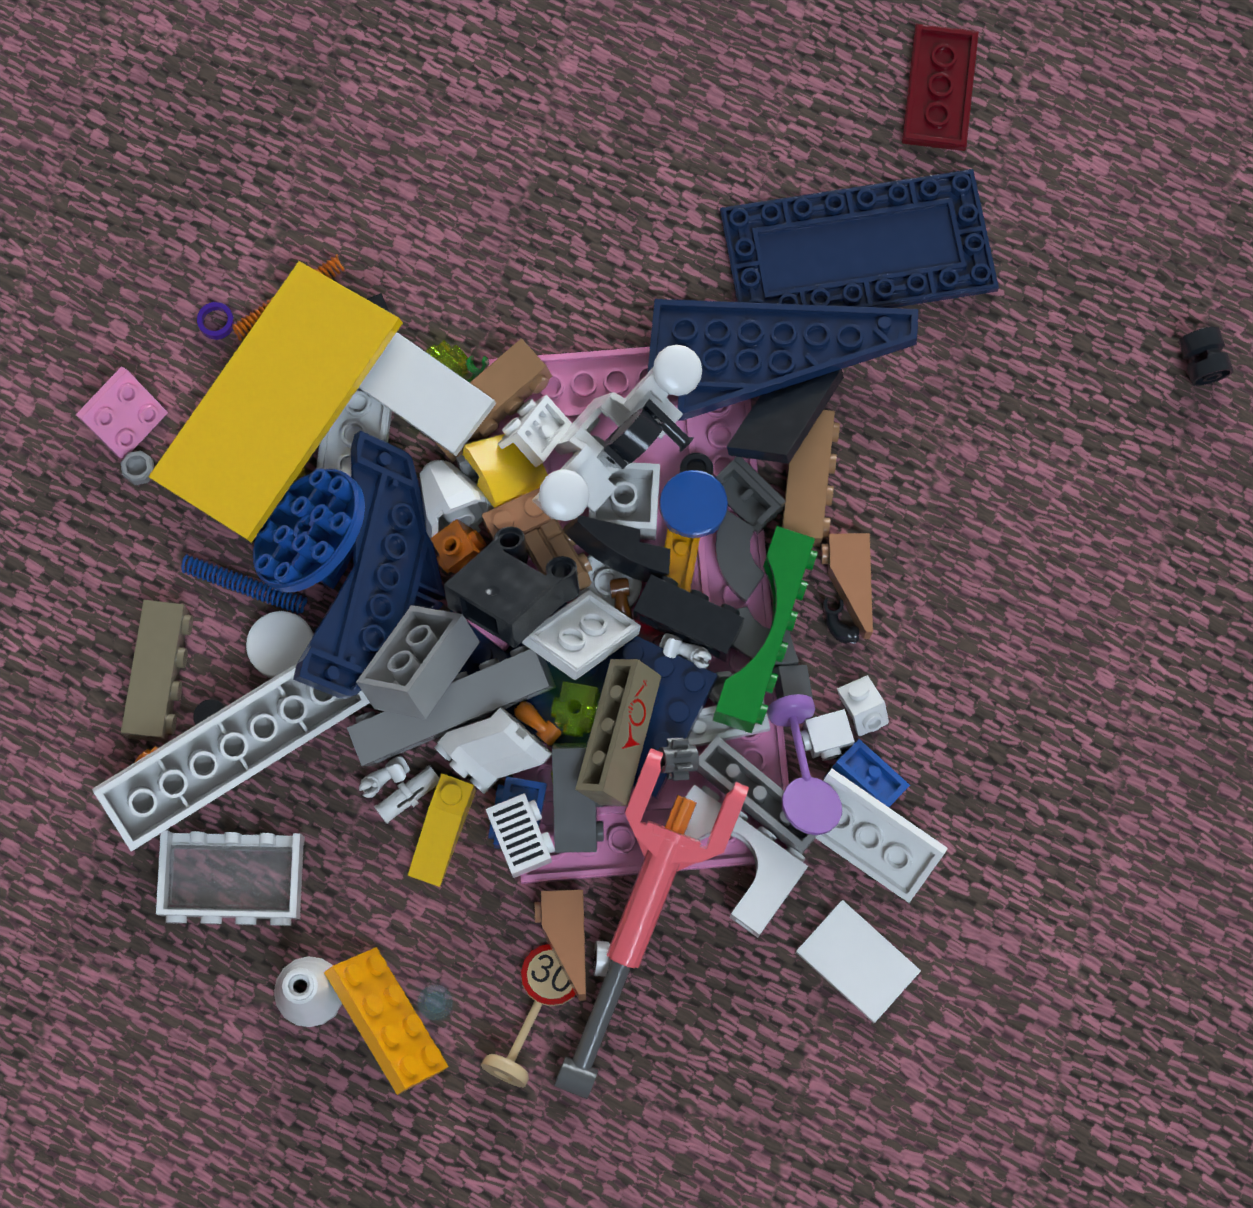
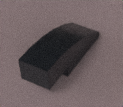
(619, 547)

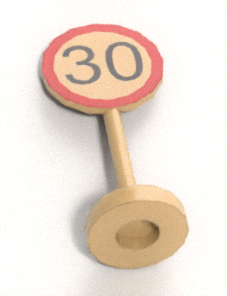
(546, 985)

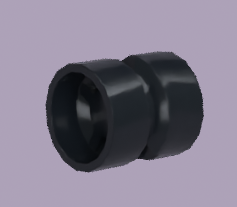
(1205, 355)

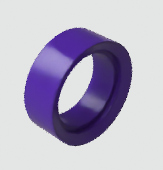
(222, 333)

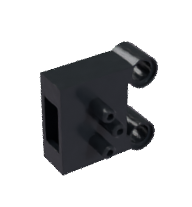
(507, 594)

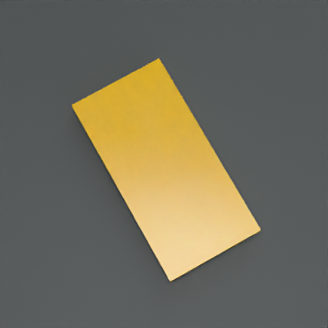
(275, 400)

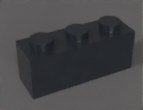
(688, 616)

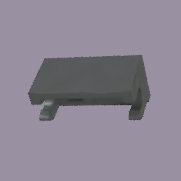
(750, 494)

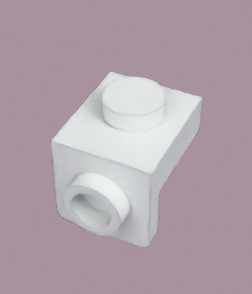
(864, 705)

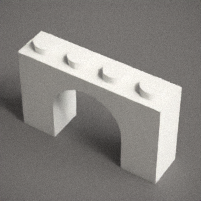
(776, 868)

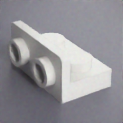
(536, 429)

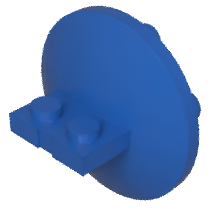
(310, 532)

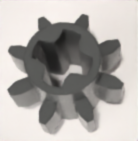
(679, 759)

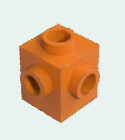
(457, 546)

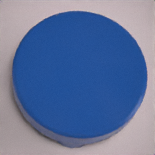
(693, 504)

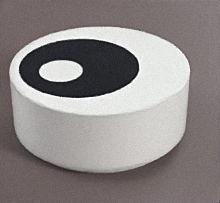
(601, 960)

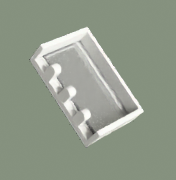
(230, 877)

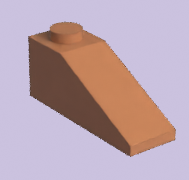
(850, 572)
(563, 928)

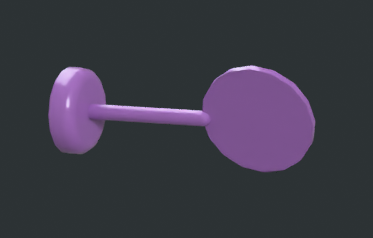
(807, 801)

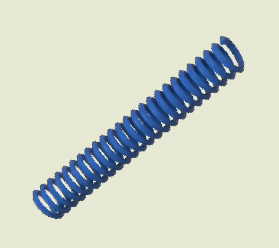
(194, 562)

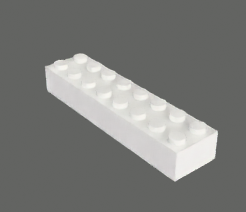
(218, 755)

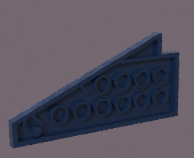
(772, 346)

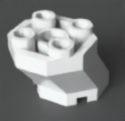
(492, 749)

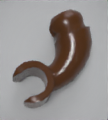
(620, 591)

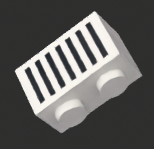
(519, 834)

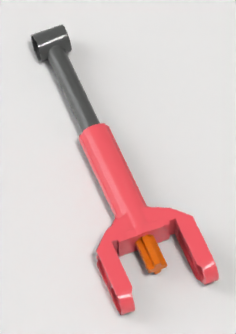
(665, 853)

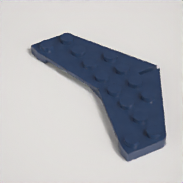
(390, 569)

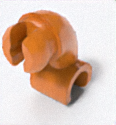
(529, 715)

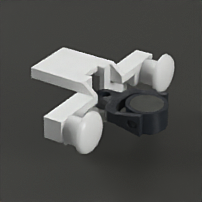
(640, 420)

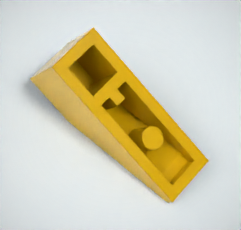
(441, 829)

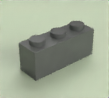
(574, 814)

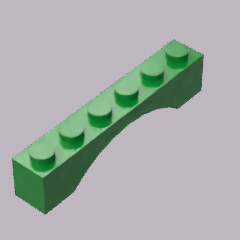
(744, 692)

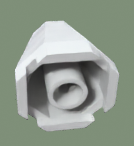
(450, 496)

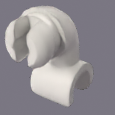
(673, 645)
(394, 769)

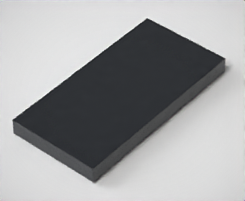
(783, 419)

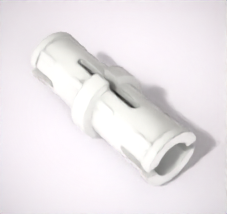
(407, 794)

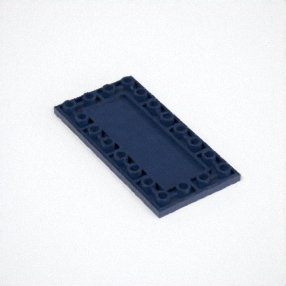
(863, 245)

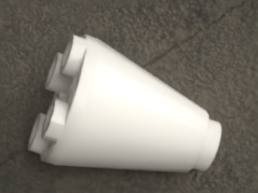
(316, 1003)

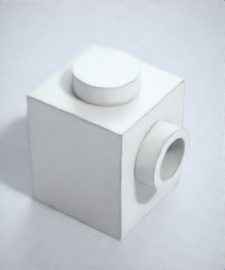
(827, 735)

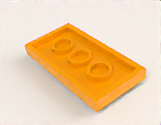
(386, 1020)

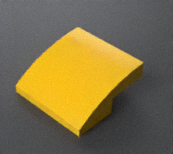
(502, 472)

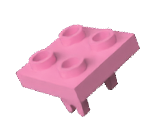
(122, 413)

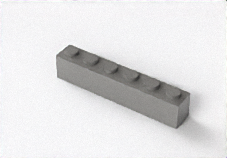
(463, 703)

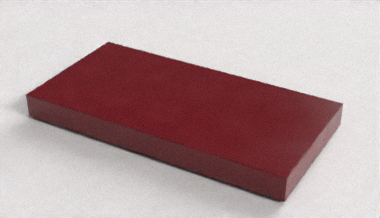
(940, 87)

